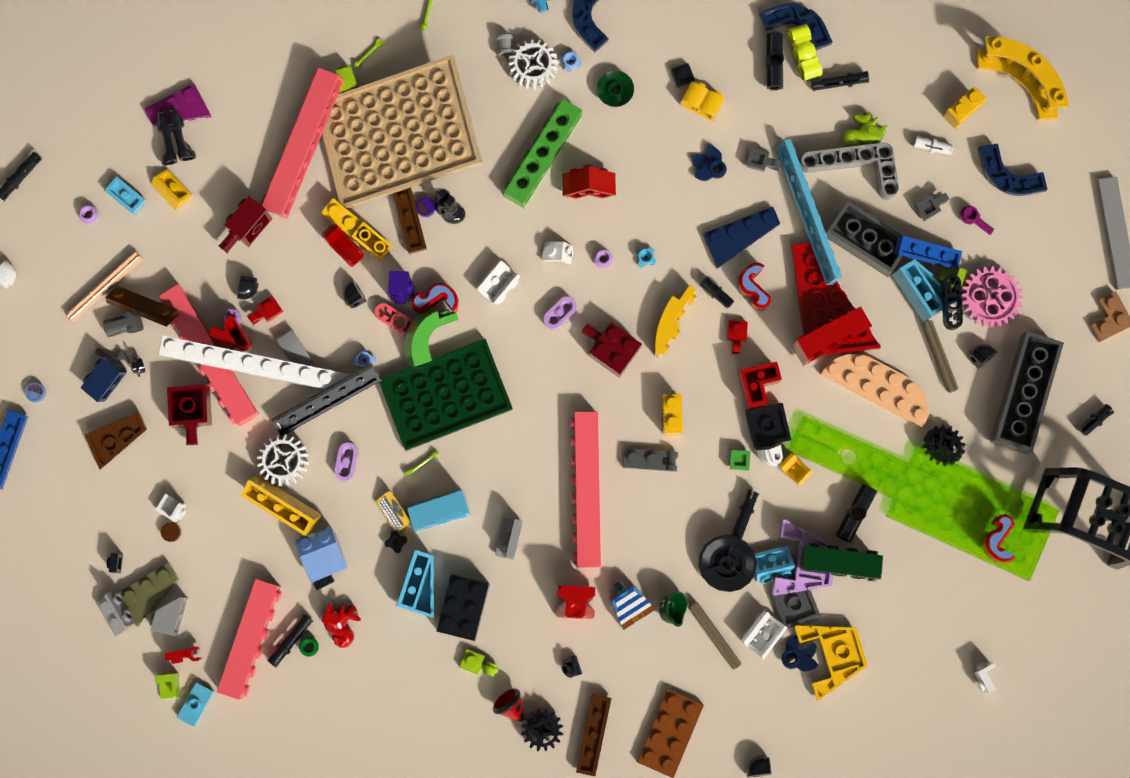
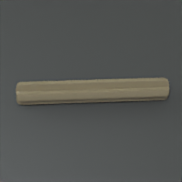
(940, 356)
(715, 635)

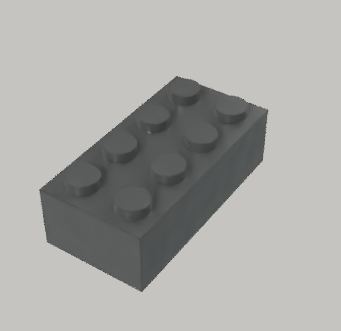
(865, 238)

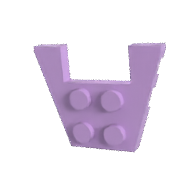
(802, 579)

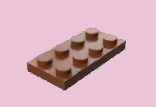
(670, 733)

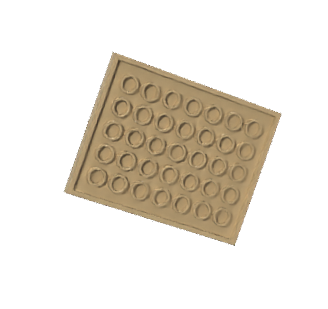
(400, 133)

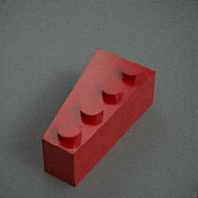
(832, 335)

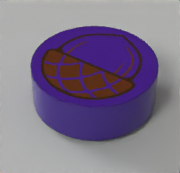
(425, 207)

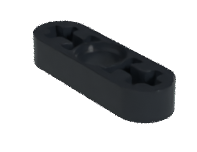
(946, 288)

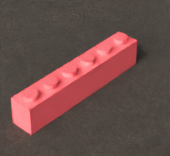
(248, 639)

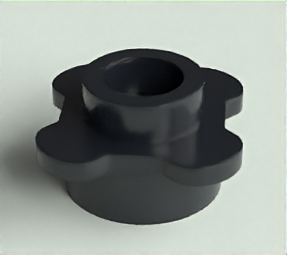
(137, 366)
(395, 536)

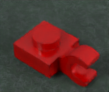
(267, 309)
(737, 333)
(177, 656)

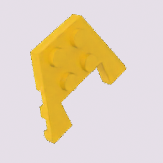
(841, 652)

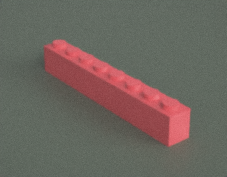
(302, 143)
(221, 380)
(587, 490)

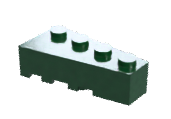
(841, 562)

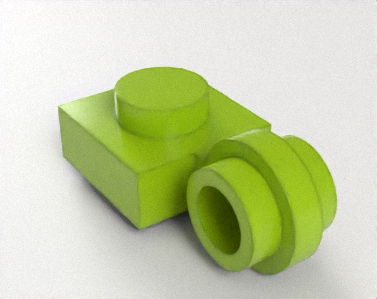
(473, 662)

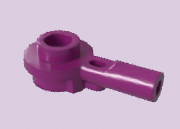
(970, 215)

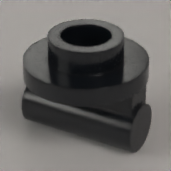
(571, 667)

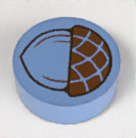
(35, 392)

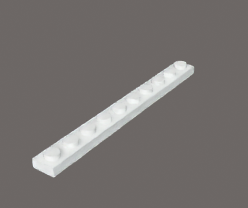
(248, 363)

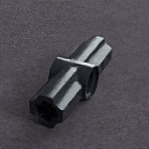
(774, 49)
(851, 524)

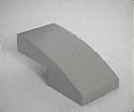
(294, 349)

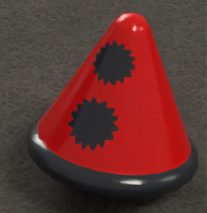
(509, 705)

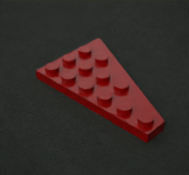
(822, 302)

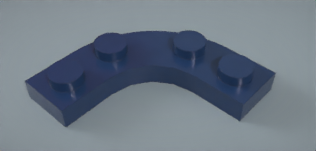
(794, 14)
(585, 25)
(1006, 181)

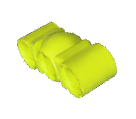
(804, 52)

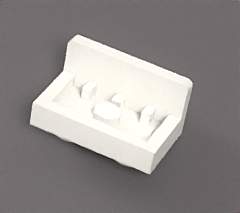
(498, 283)
(763, 634)

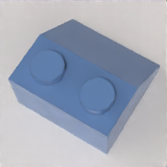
(321, 554)

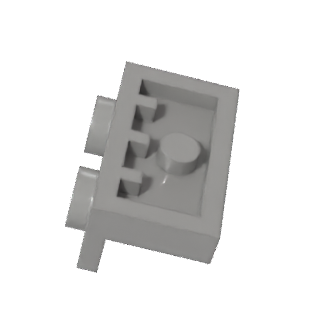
(509, 538)
(115, 612)

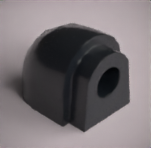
(247, 287)
(353, 295)
(981, 355)
(759, 767)

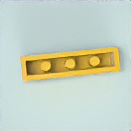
(281, 505)

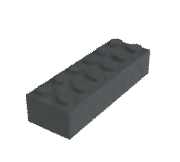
(1026, 392)

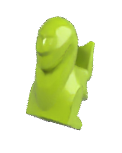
(868, 133)

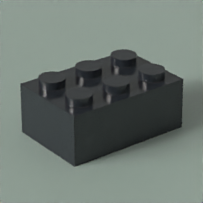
(463, 607)

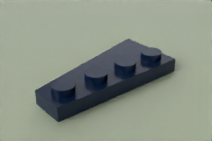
(736, 236)

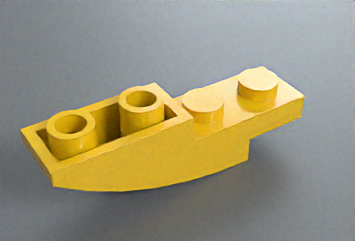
(356, 229)
(668, 326)

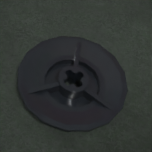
(718, 573)

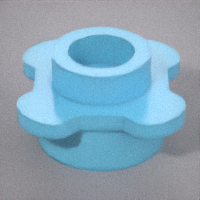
(645, 252)

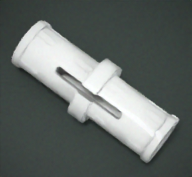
(933, 145)

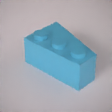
(921, 289)
(438, 510)
(417, 587)

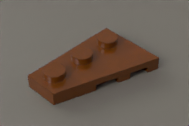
(114, 438)

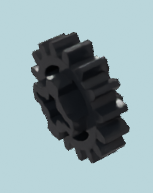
(944, 445)
(540, 738)

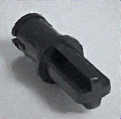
(716, 292)
(1096, 419)

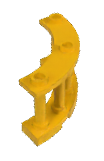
(1028, 70)

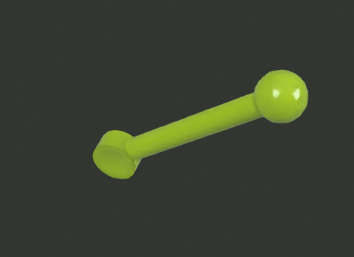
(423, 26)
(379, 42)
(435, 454)

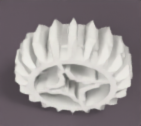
(521, 54)
(275, 463)

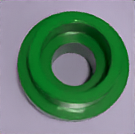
(302, 646)

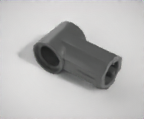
(127, 323)

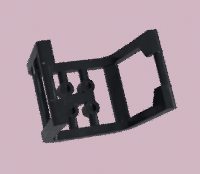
(1119, 555)

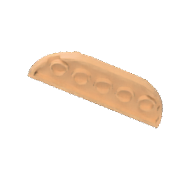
(880, 386)

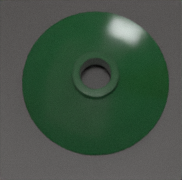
(616, 80)

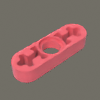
(385, 319)

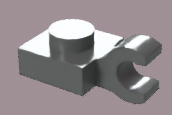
(760, 160)
(929, 206)

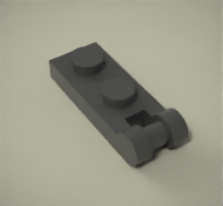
(649, 460)

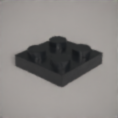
(767, 425)

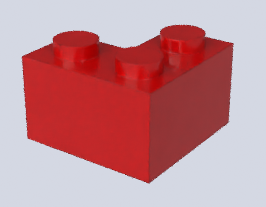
(589, 182)
(753, 383)

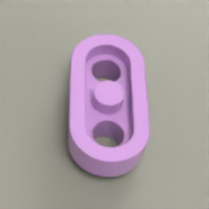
(560, 313)
(347, 462)

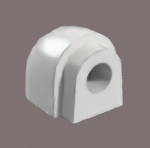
(7, 275)
(770, 455)

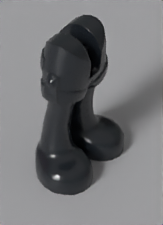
(169, 156)
(447, 204)

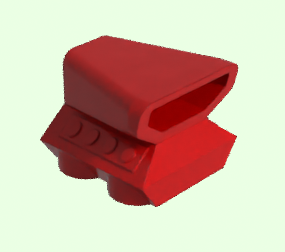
(232, 337)
(575, 602)

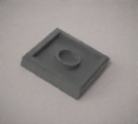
(795, 607)

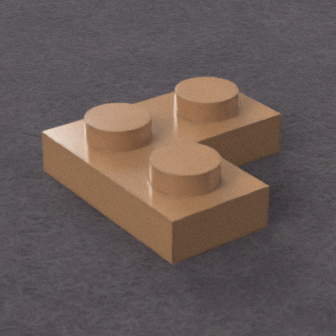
(1116, 318)

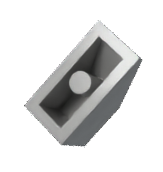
(169, 617)

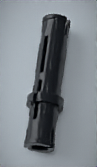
(839, 81)
(19, 175)
(745, 513)
(290, 640)

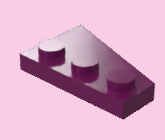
(187, 103)

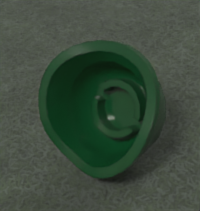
(673, 608)

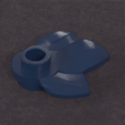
(707, 163)
(801, 653)

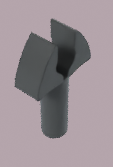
(104, 354)

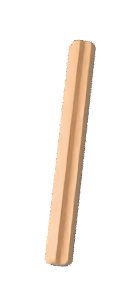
(106, 284)

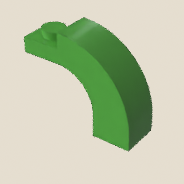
(419, 332)

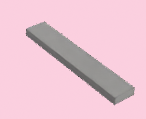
(1115, 230)

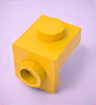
(795, 469)

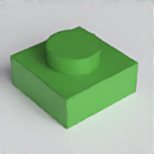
(739, 460)

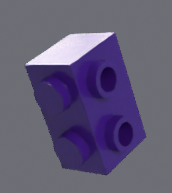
(400, 287)

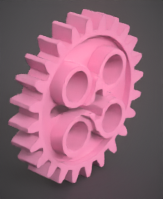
(1003, 285)

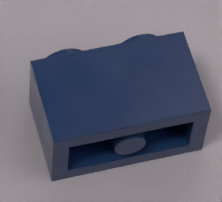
(103, 379)

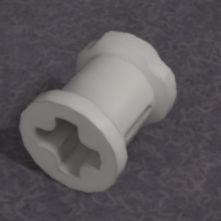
(505, 45)

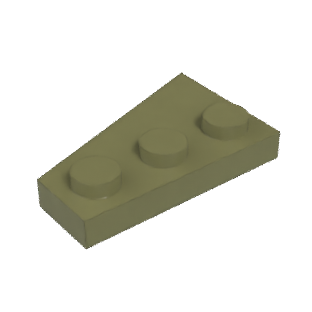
(148, 591)

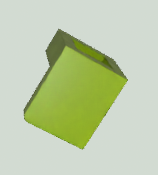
(947, 271)
(168, 685)

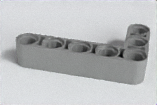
(857, 161)

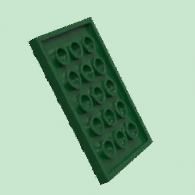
(445, 395)

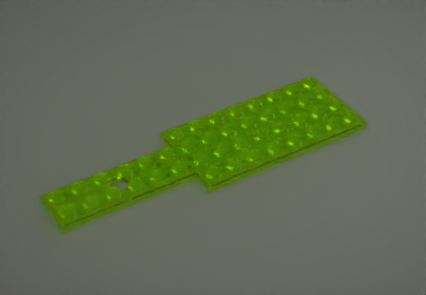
(931, 498)

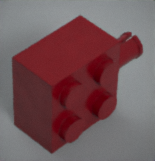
(245, 224)
(612, 348)
(189, 409)

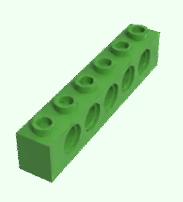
(522, 195)

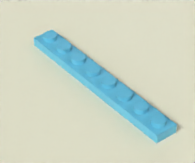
(808, 212)

